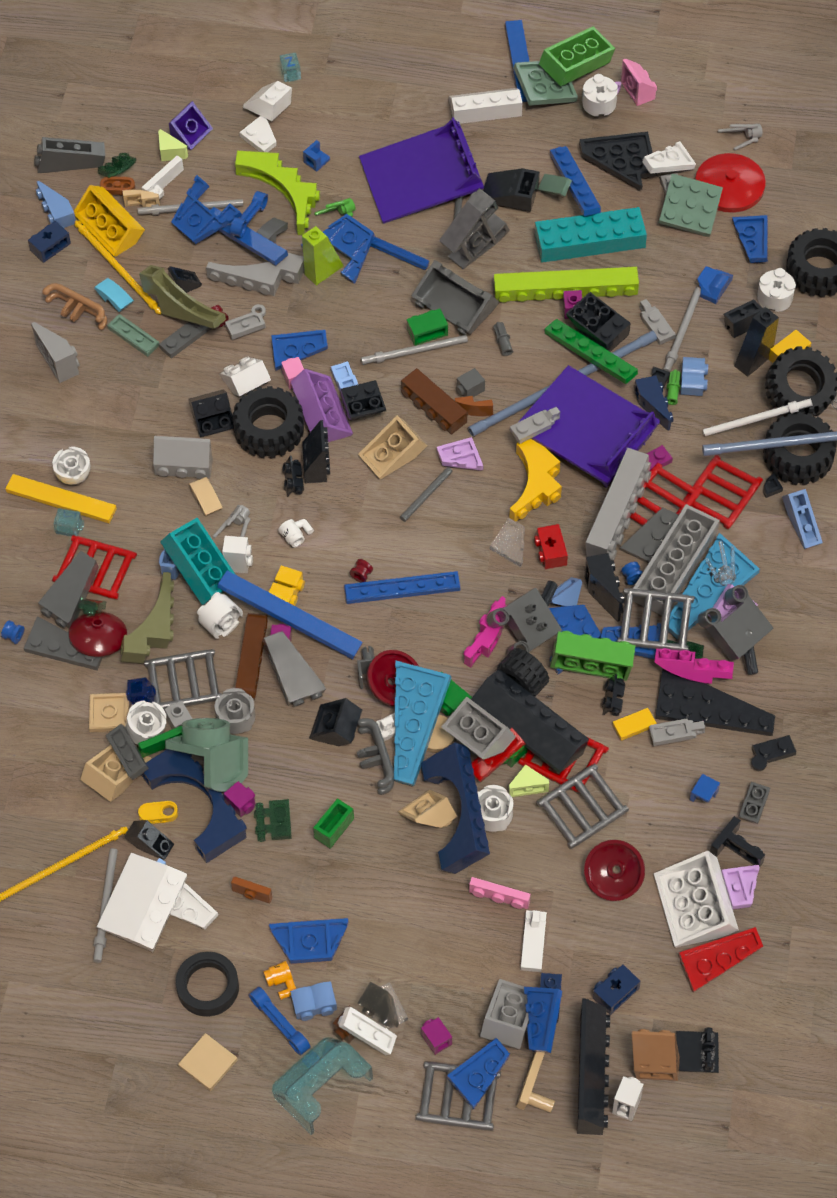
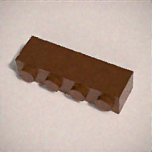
(433, 401)

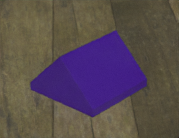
(189, 126)

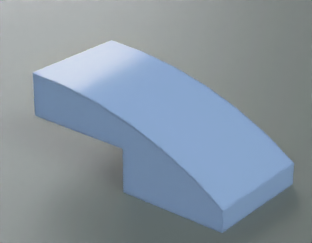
(343, 375)

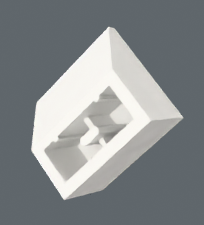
(245, 376)

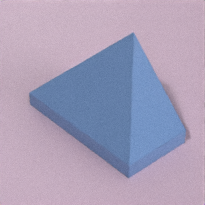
(568, 592)

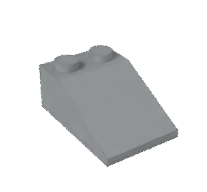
(56, 352)
(507, 1015)

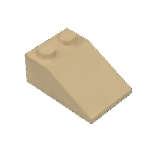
(392, 448)
(107, 774)

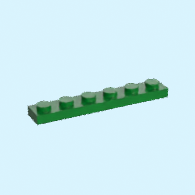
(591, 351)

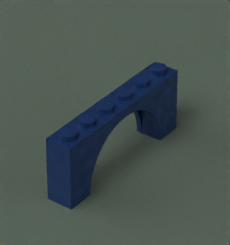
(224, 827)
(470, 838)

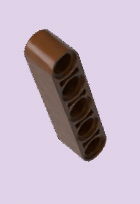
(251, 653)

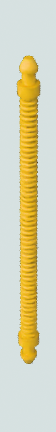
(84, 231)
(114, 835)

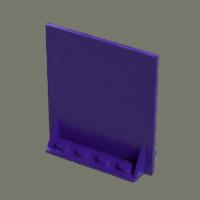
(421, 172)
(592, 424)

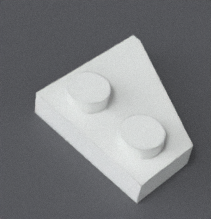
(259, 135)

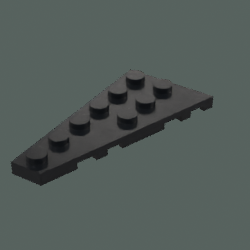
(699, 702)

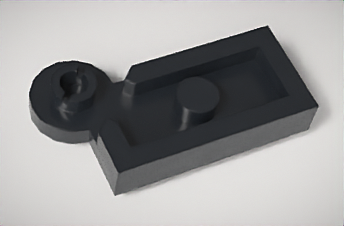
(772, 751)

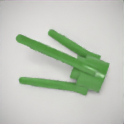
(344, 207)

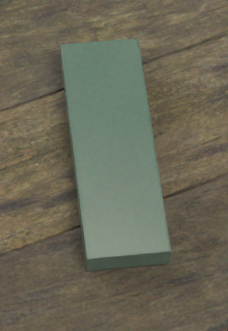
(133, 335)

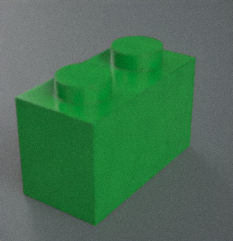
(427, 327)
(333, 823)

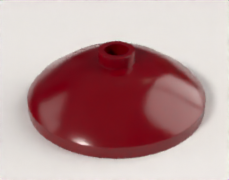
(97, 634)
(383, 669)
(600, 872)

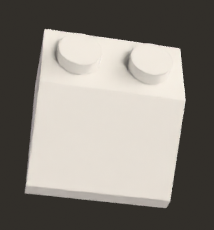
(270, 100)

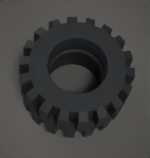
(525, 670)

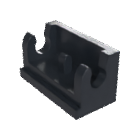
(740, 317)

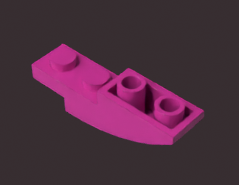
(486, 639)
(686, 666)

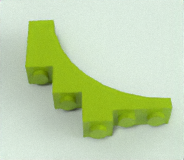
(269, 169)

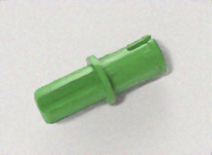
(673, 387)

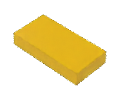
(633, 724)

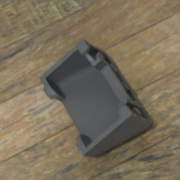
(458, 299)

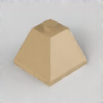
(430, 810)

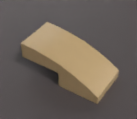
(140, 197)
(205, 496)

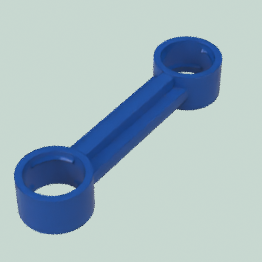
(240, 224)
(295, 1038)

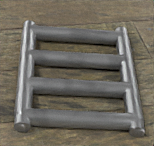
(649, 596)
(189, 658)
(577, 782)
(444, 1119)

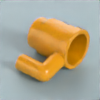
(280, 974)

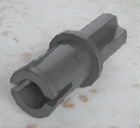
(503, 339)

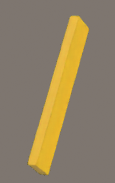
(60, 498)

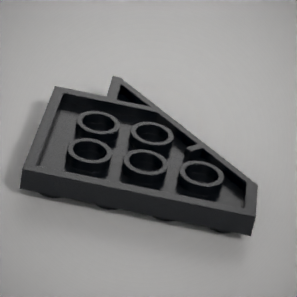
(620, 155)

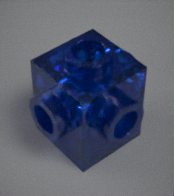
(140, 690)

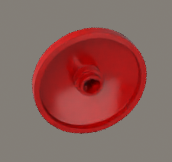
(740, 178)

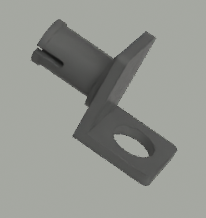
(363, 664)

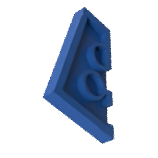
(753, 236)
(297, 345)
(634, 633)
(543, 1014)
(479, 1072)

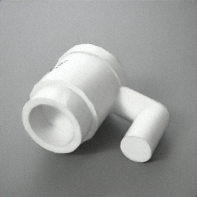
(292, 533)

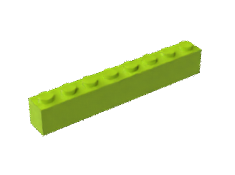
(551, 284)

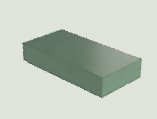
(554, 184)

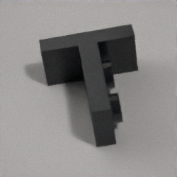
(737, 844)

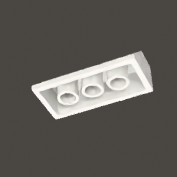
(486, 105)

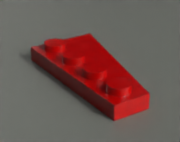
(716, 957)

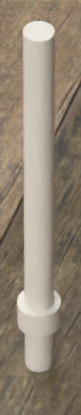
(791, 407)

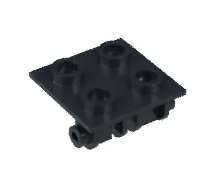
(698, 1051)

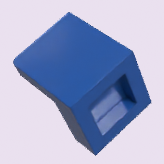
(315, 157)
(705, 789)

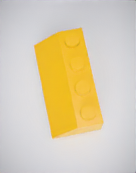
(108, 220)

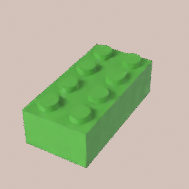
(577, 56)
(592, 655)

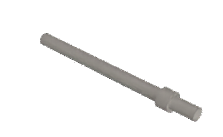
(156, 209)
(672, 355)
(379, 357)
(100, 940)

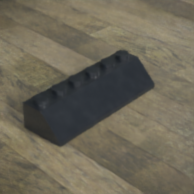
(538, 725)
(592, 1068)

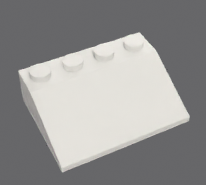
(696, 900)
(142, 901)

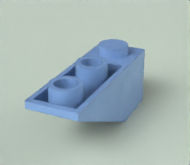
(56, 205)

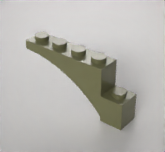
(175, 301)
(155, 629)

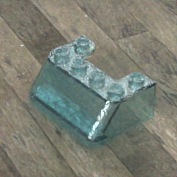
(311, 1072)

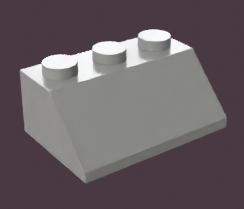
(182, 457)
(478, 730)

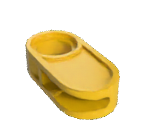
(154, 812)

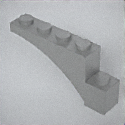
(259, 277)

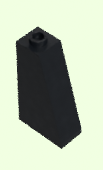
(757, 342)

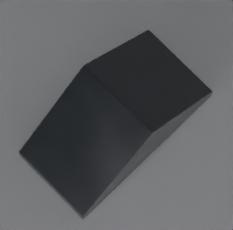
(184, 279)

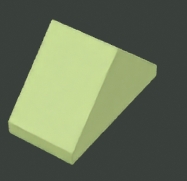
(171, 147)
(528, 783)

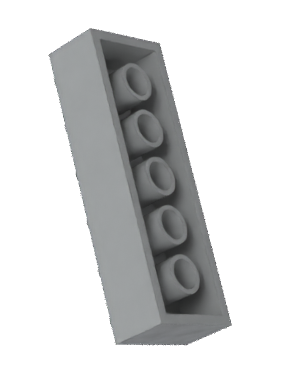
(619, 504)
(677, 555)

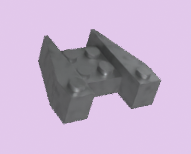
(474, 229)

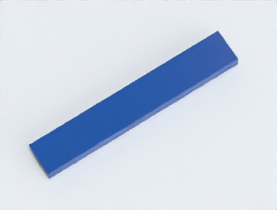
(517, 48)
(255, 243)
(402, 587)

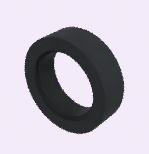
(215, 1006)

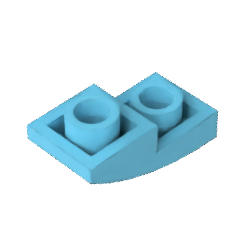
(114, 293)

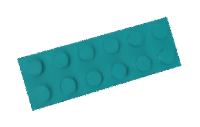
(590, 234)

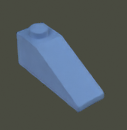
(802, 518)

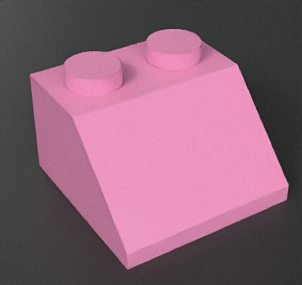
(637, 82)

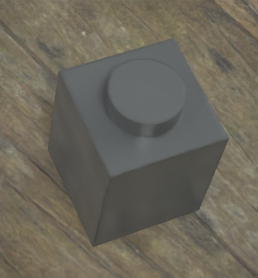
(470, 384)

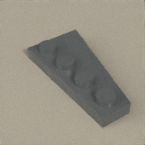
(54, 643)

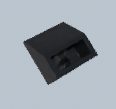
(362, 400)
(211, 413)

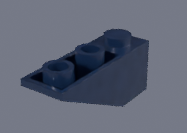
(650, 398)

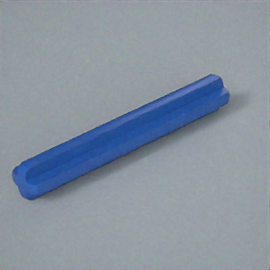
(400, 253)

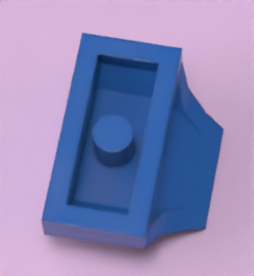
(713, 283)

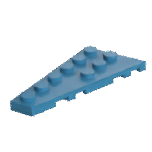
(706, 589)
(417, 708)

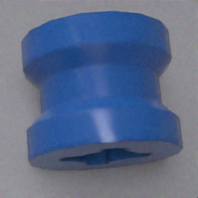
(632, 572)
(12, 631)

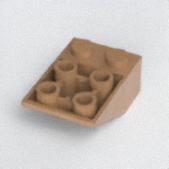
(655, 1055)

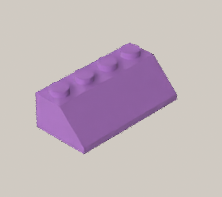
(321, 402)

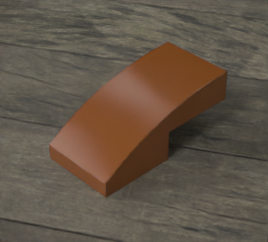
(477, 408)

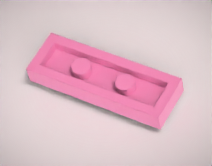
(499, 893)

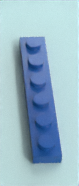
(579, 187)

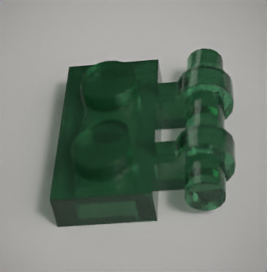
(279, 820)

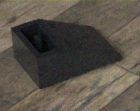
(513, 188)
(599, 322)
(316, 455)
(603, 584)

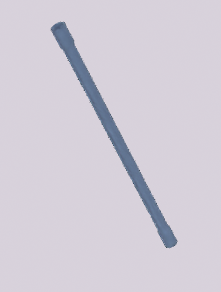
(483, 425)
(717, 449)

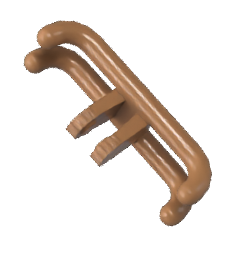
(75, 299)

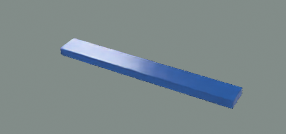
(289, 614)

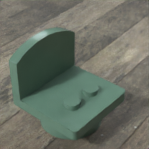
(223, 753)

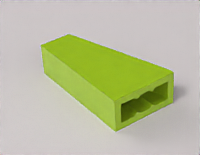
(319, 256)

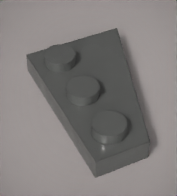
(650, 535)

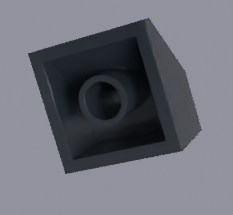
(336, 722)

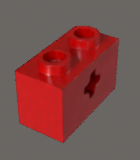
(551, 546)

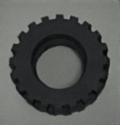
(806, 276)
(811, 363)
(268, 402)
(799, 468)

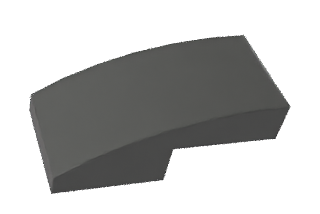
(272, 228)
(754, 802)

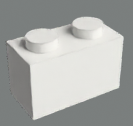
(238, 553)
(627, 1098)

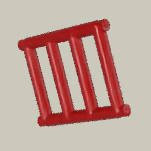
(657, 469)
(746, 495)
(111, 551)
(561, 778)

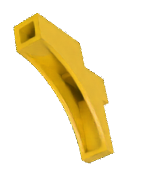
(541, 485)

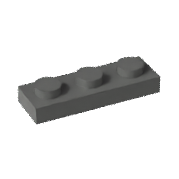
(182, 338)
(127, 751)

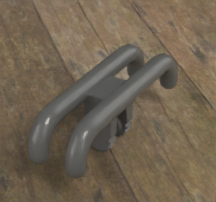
(371, 727)

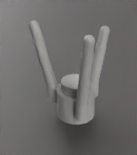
(753, 131)
(239, 516)

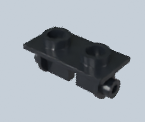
(292, 470)
(614, 687)

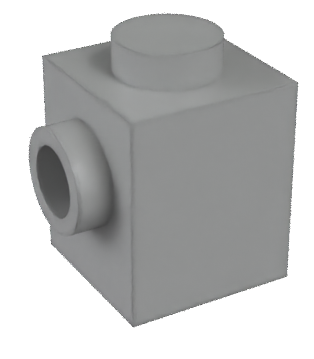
(176, 714)

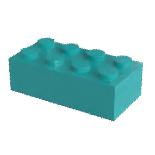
(197, 559)

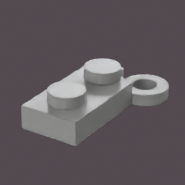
(247, 323)

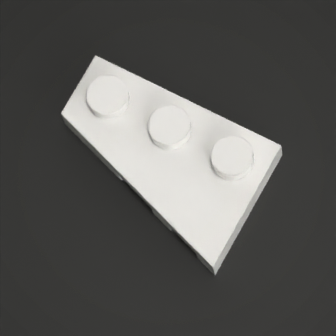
(671, 159)
(193, 908)

